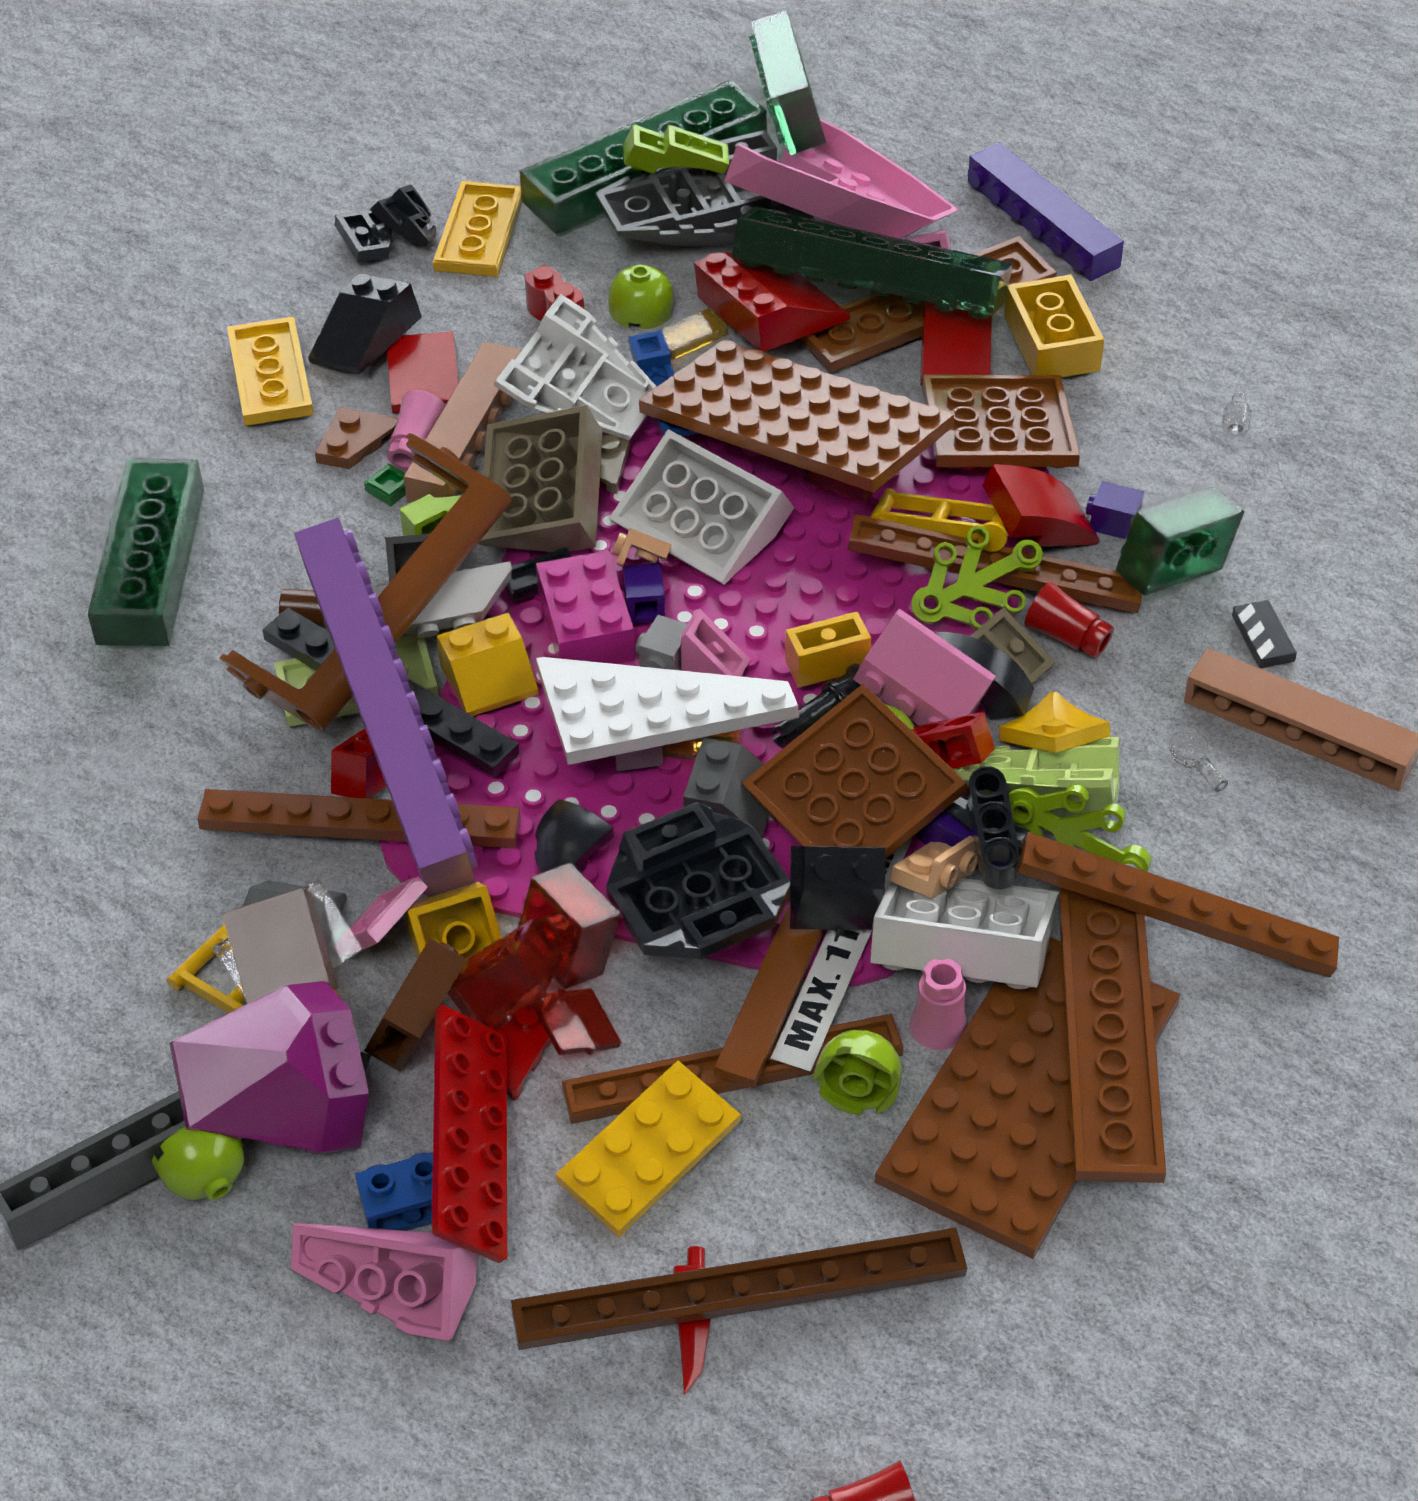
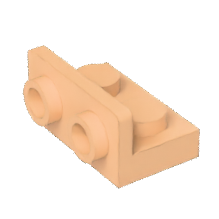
(647, 547)
(935, 867)

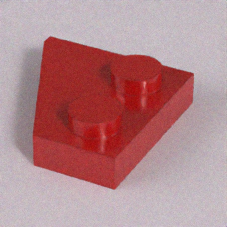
(524, 1047)

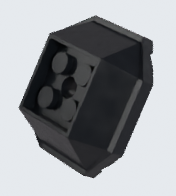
(695, 883)

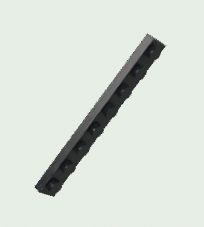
(446, 723)

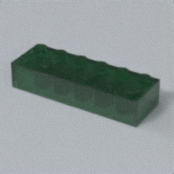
(786, 83)
(146, 552)

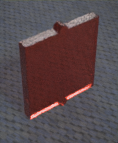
(576, 1022)

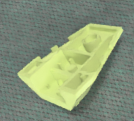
(1089, 765)

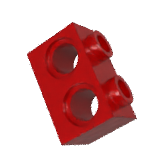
(958, 740)

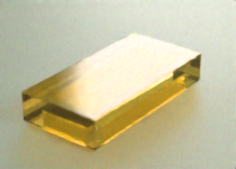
(694, 332)

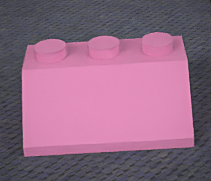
(922, 673)

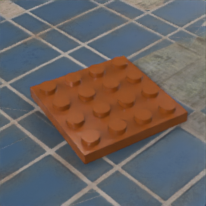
(1003, 421)
(855, 779)

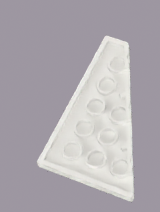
(632, 708)

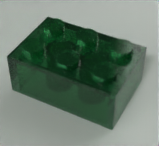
(1179, 540)

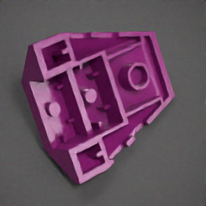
(277, 1072)

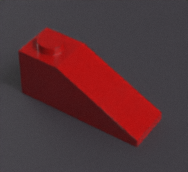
(355, 768)

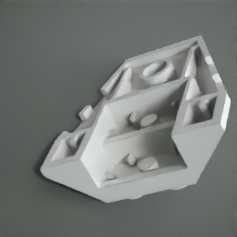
(576, 366)

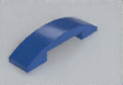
(654, 359)

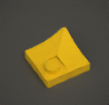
(1054, 726)

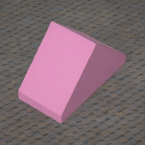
(709, 649)

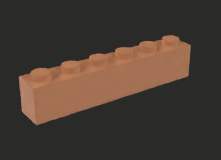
(465, 419)
(1303, 719)

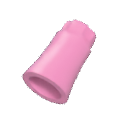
(416, 416)
(940, 1006)

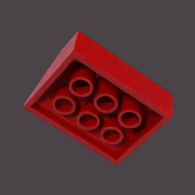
(762, 303)

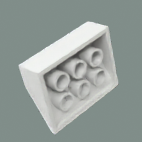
(702, 507)
(981, 928)

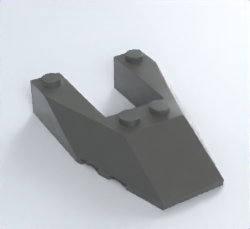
(685, 202)

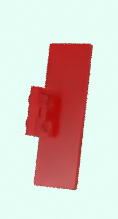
(470, 1135)

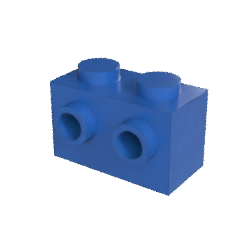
(397, 1193)

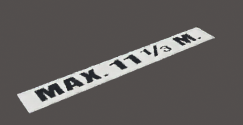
(825, 988)

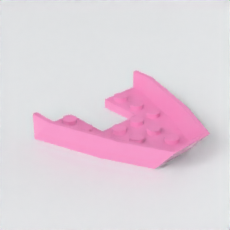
(842, 185)

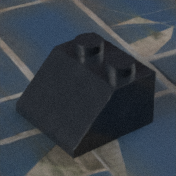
(835, 886)

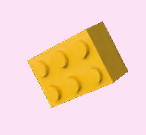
(1053, 327)

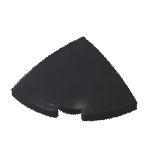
(406, 215)
(569, 836)

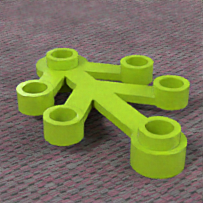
(972, 584)
(1072, 829)

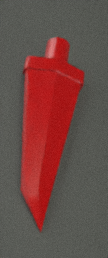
(692, 1334)

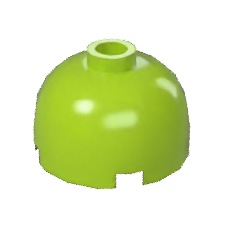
(641, 297)
(859, 1072)
(199, 1164)

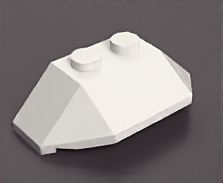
(461, 600)

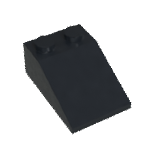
(365, 323)

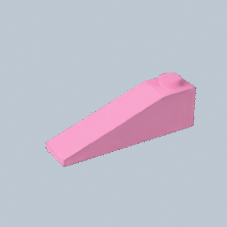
(397, 1273)

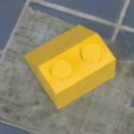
(487, 664)
(455, 917)

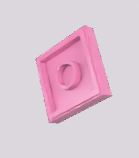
(386, 911)

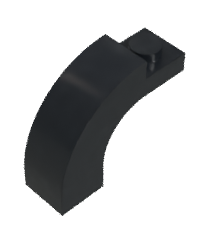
(1010, 689)

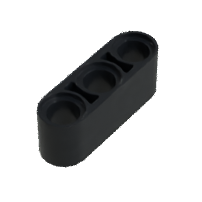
(993, 844)

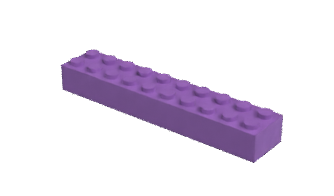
(388, 708)

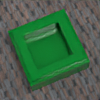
(387, 485)

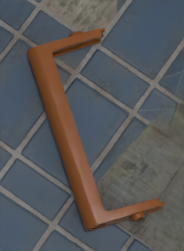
(406, 593)

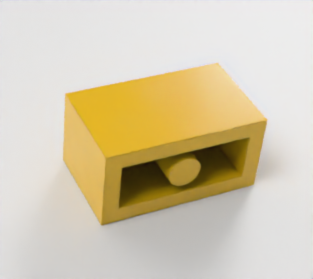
(826, 648)

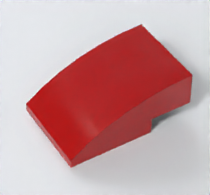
(1038, 507)

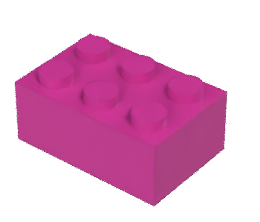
(585, 609)

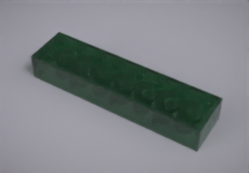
(566, 184)
(871, 261)

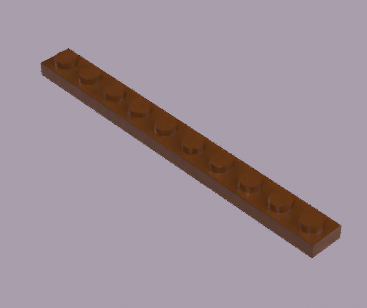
(737, 1288)

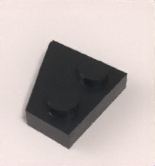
(364, 235)

